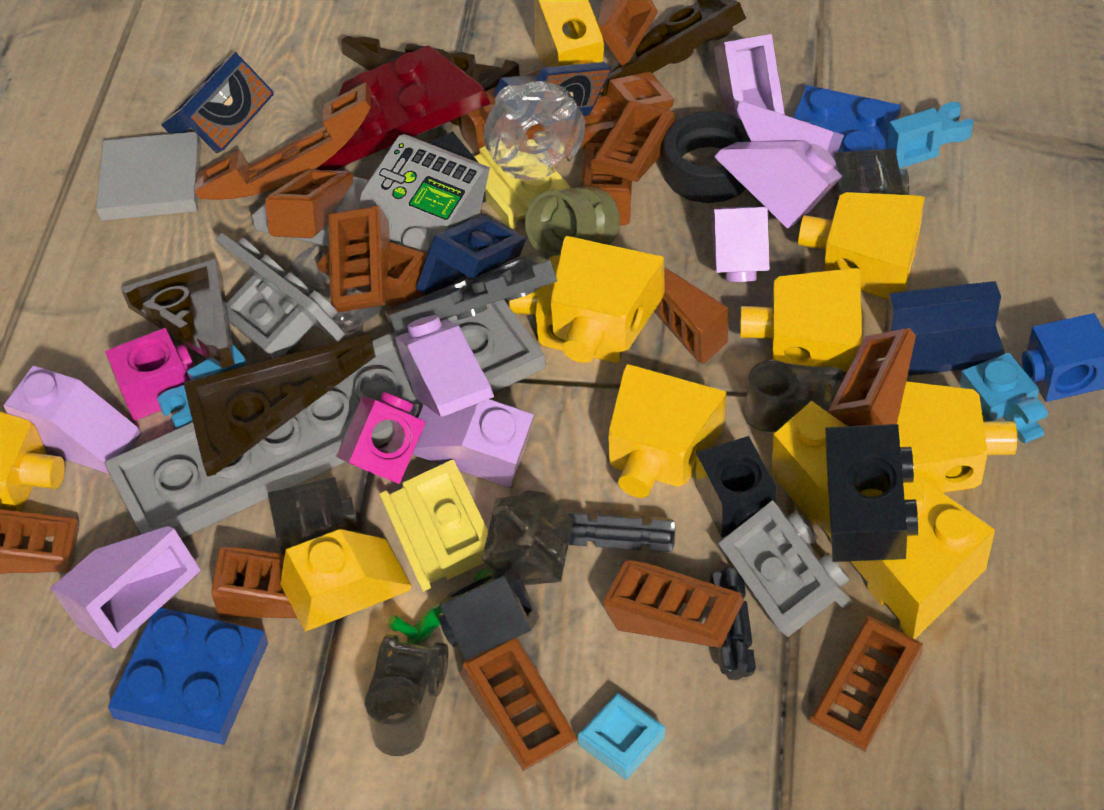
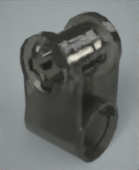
(782, 389)
(405, 683)

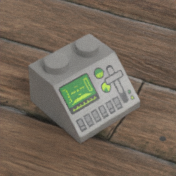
(424, 191)

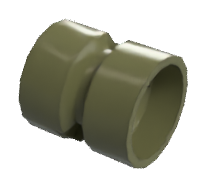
(572, 212)

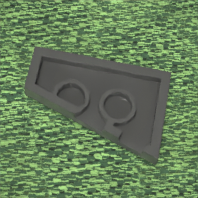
(473, 295)

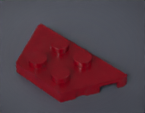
(408, 99)

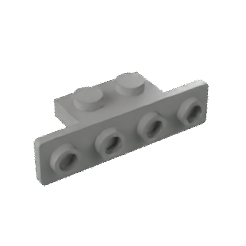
(273, 305)

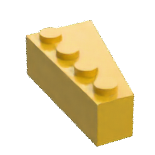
(939, 561)

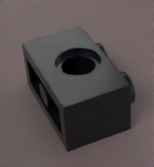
(865, 525)

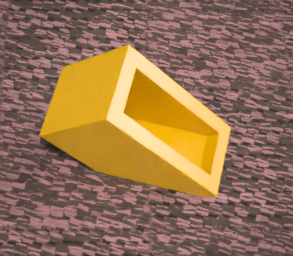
(340, 576)

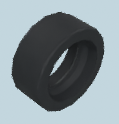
(696, 132)

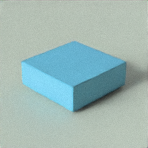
(621, 736)

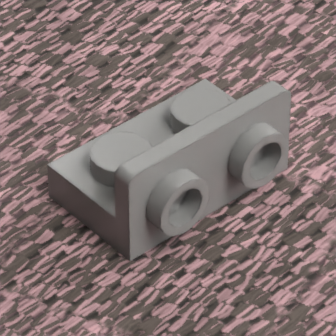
(784, 568)

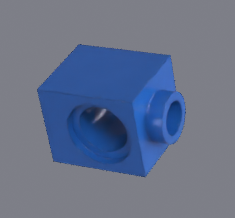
(1066, 357)

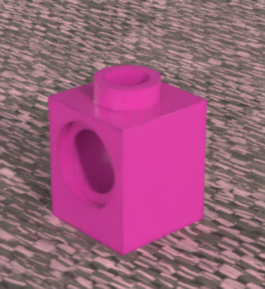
(148, 369)
(392, 459)

